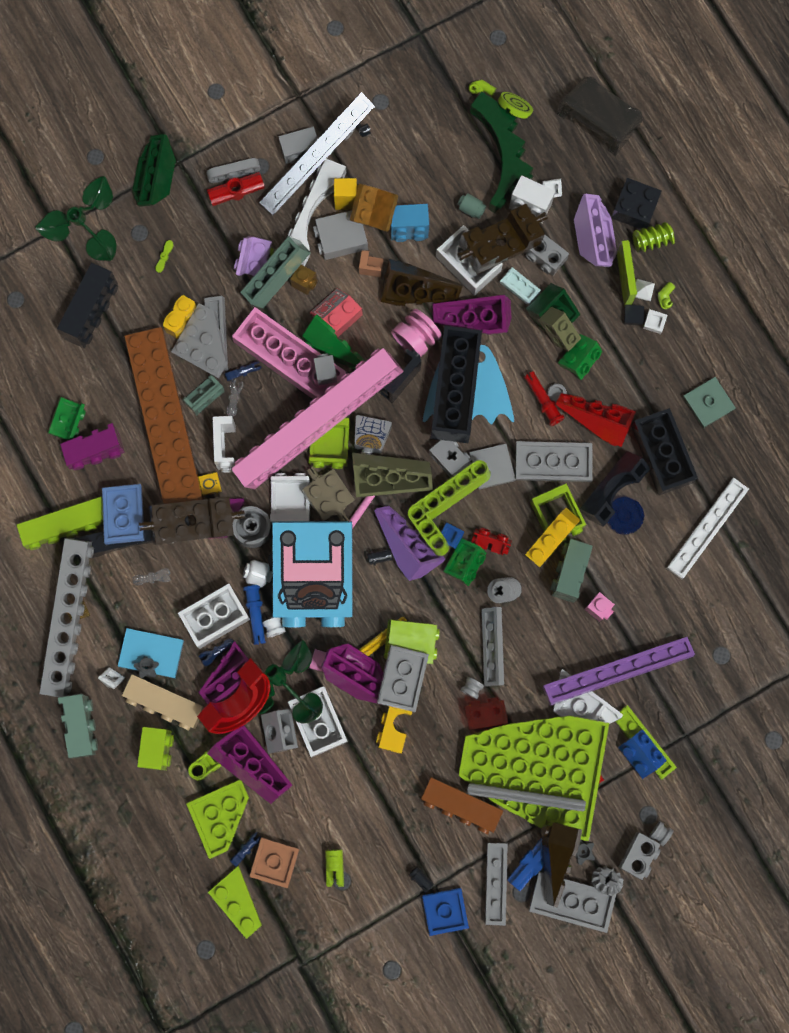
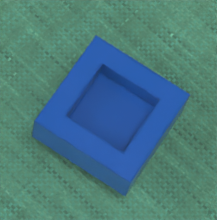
(452, 535)

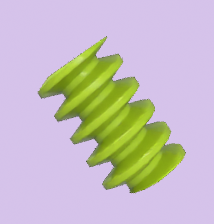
(652, 236)

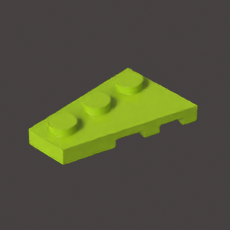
(236, 902)

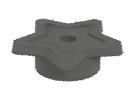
(146, 662)
(588, 852)

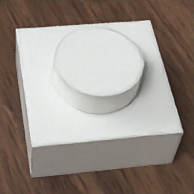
(655, 321)

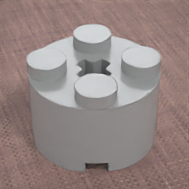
(261, 532)

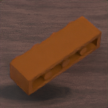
(462, 805)

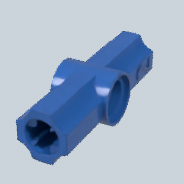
(528, 867)

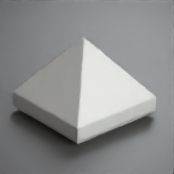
(554, 185)
(644, 289)
(111, 678)

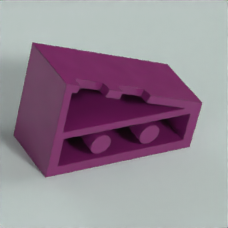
(93, 448)

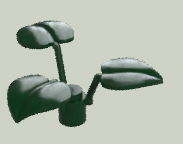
(55, 224)
(296, 661)

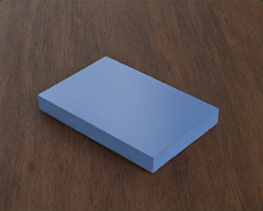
(122, 514)

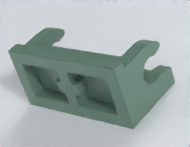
(204, 395)

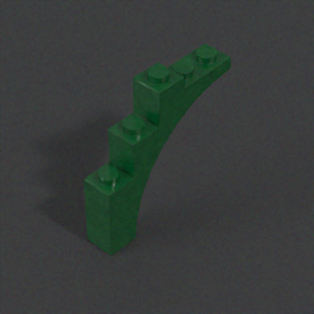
(510, 146)

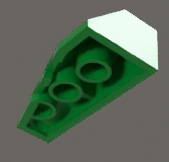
(325, 341)

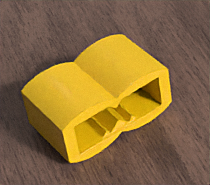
(179, 317)

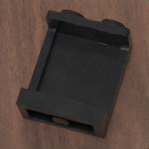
(393, 390)

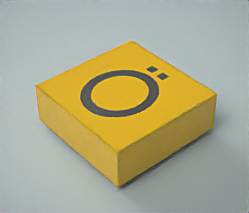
(210, 484)

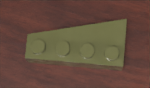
(389, 475)

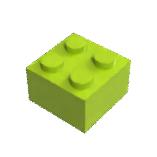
(155, 748)

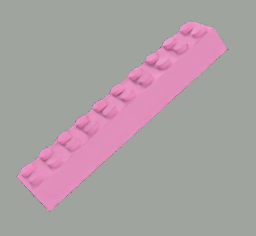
(317, 419)

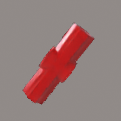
(246, 184)

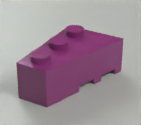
(225, 679)

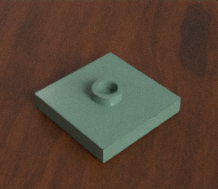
(709, 402)

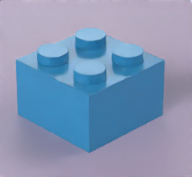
(410, 222)

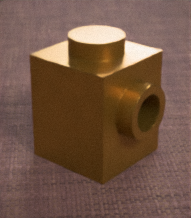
(304, 279)

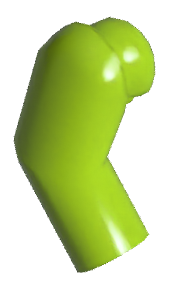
(478, 86)
(663, 296)

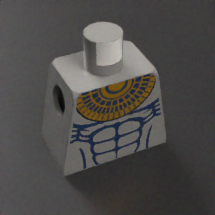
(371, 434)

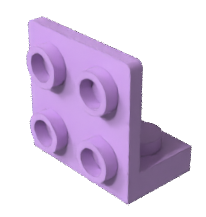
(253, 255)

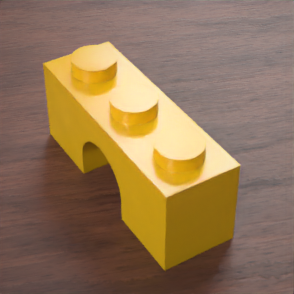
(552, 537)
(390, 738)

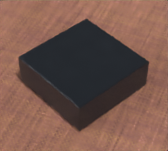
(634, 315)

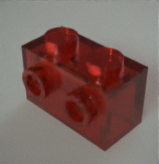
(485, 714)

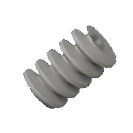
(504, 590)

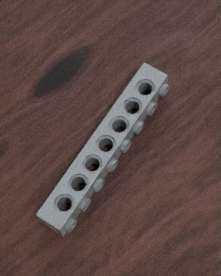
(50, 685)

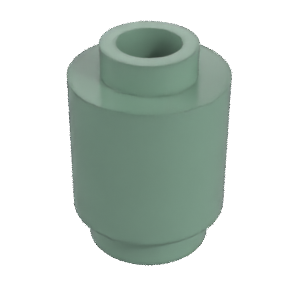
(471, 206)

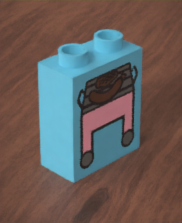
(312, 572)

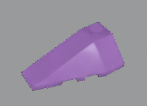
(408, 548)

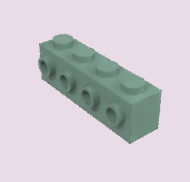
(275, 272)

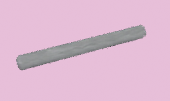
(526, 797)

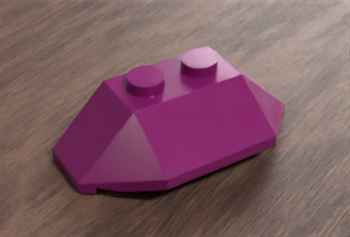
(353, 672)

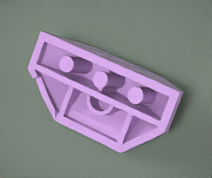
(595, 231)

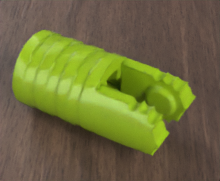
(333, 863)

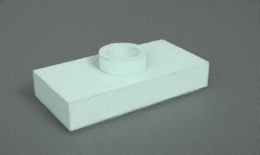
(520, 286)

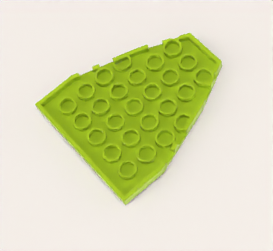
(541, 757)

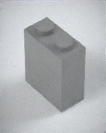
(339, 235)

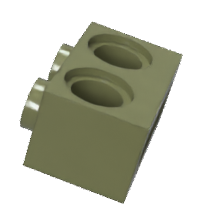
(559, 329)

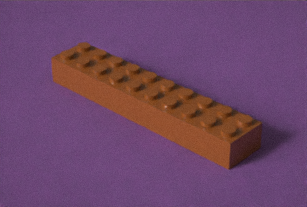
(163, 416)

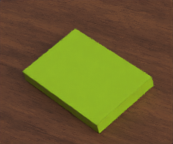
(626, 273)

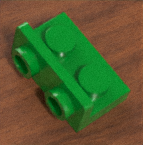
(465, 561)

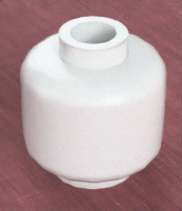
(257, 573)

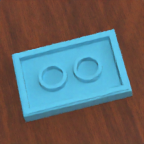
(156, 647)

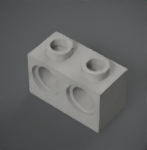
(550, 250)
(634, 853)

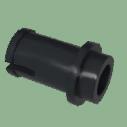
(378, 557)
(421, 879)

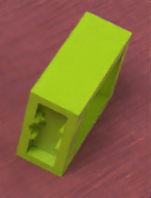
(552, 495)

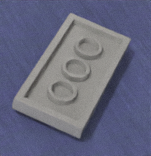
(553, 461)
(578, 904)

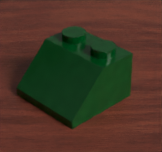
(553, 297)

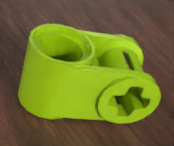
(208, 765)

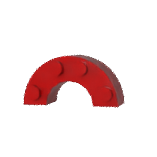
(242, 705)

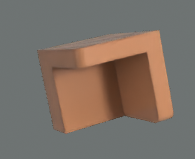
(370, 265)

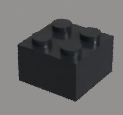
(636, 204)

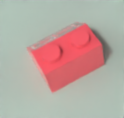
(338, 311)

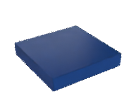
(445, 911)

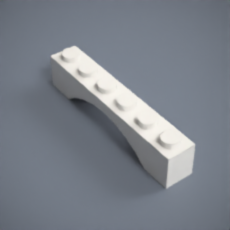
(320, 189)

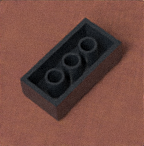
(88, 305)
(664, 451)

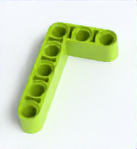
(446, 502)

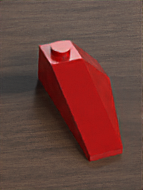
(605, 421)

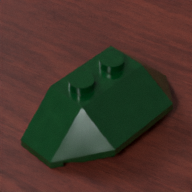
(154, 171)

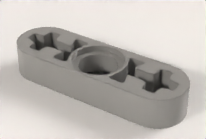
(233, 170)

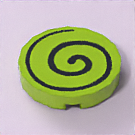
(517, 105)

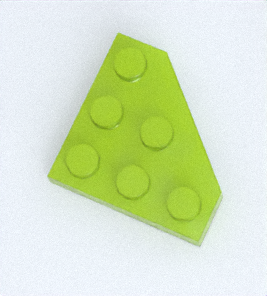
(219, 816)

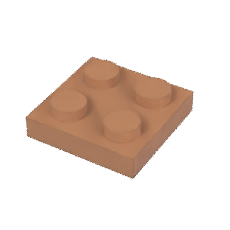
(274, 862)

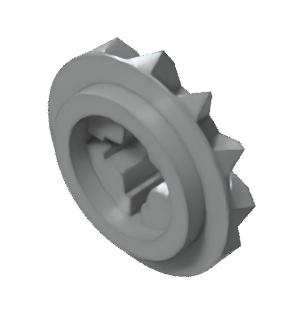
(614, 885)

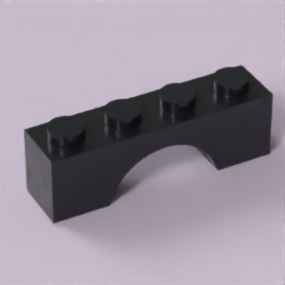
(627, 471)

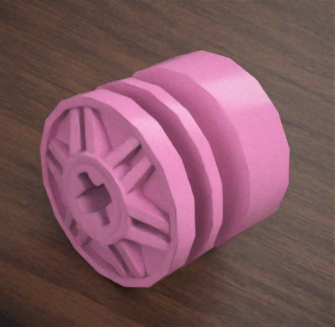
(417, 332)

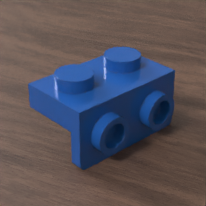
(642, 754)

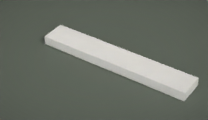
(707, 528)

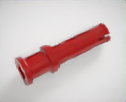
(548, 406)

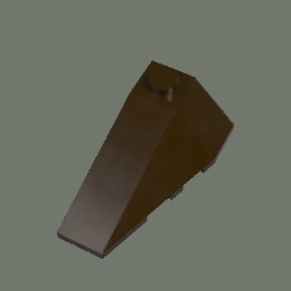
(411, 284)
(558, 846)

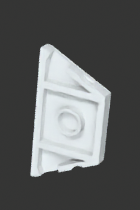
(587, 706)

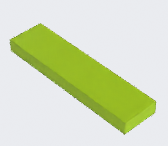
(631, 726)

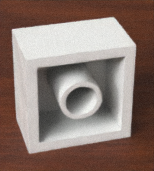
(535, 195)

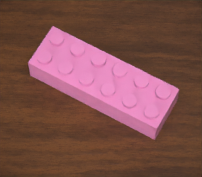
(282, 352)

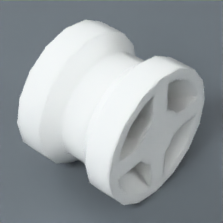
(273, 627)

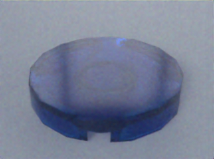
(627, 516)

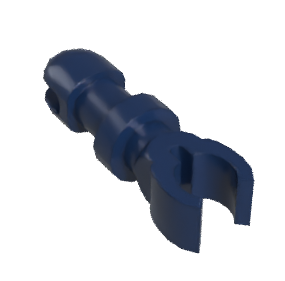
(242, 371)
(217, 651)
(245, 849)

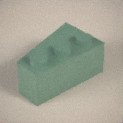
(571, 570)
(78, 726)

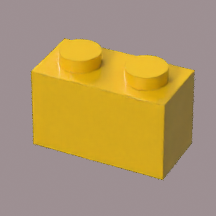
(345, 193)

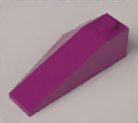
(485, 314)

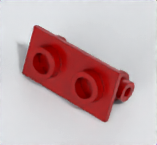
(499, 541)

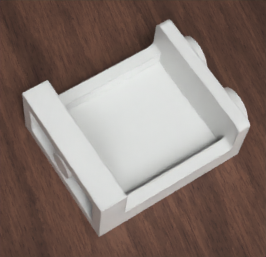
(222, 425)
(287, 499)

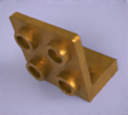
(374, 207)

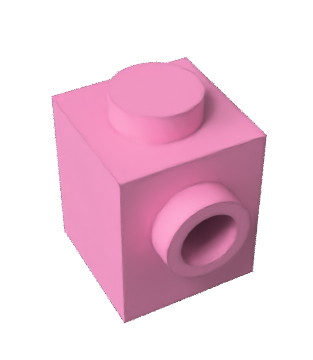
(600, 607)

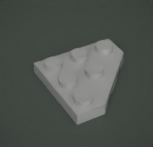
(202, 342)

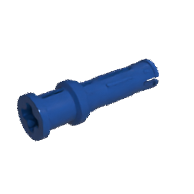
(254, 604)

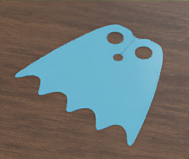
(490, 391)

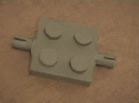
(327, 495)

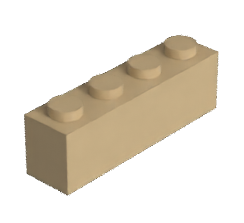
(162, 701)

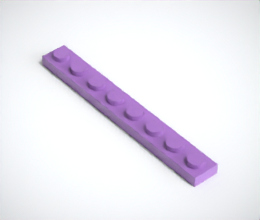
(618, 671)

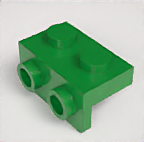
(581, 356)
(66, 419)

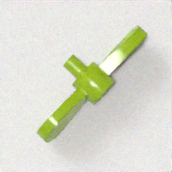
(164, 256)

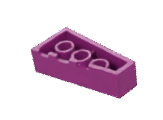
(251, 764)

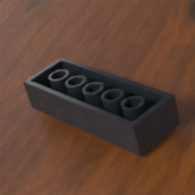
(456, 384)

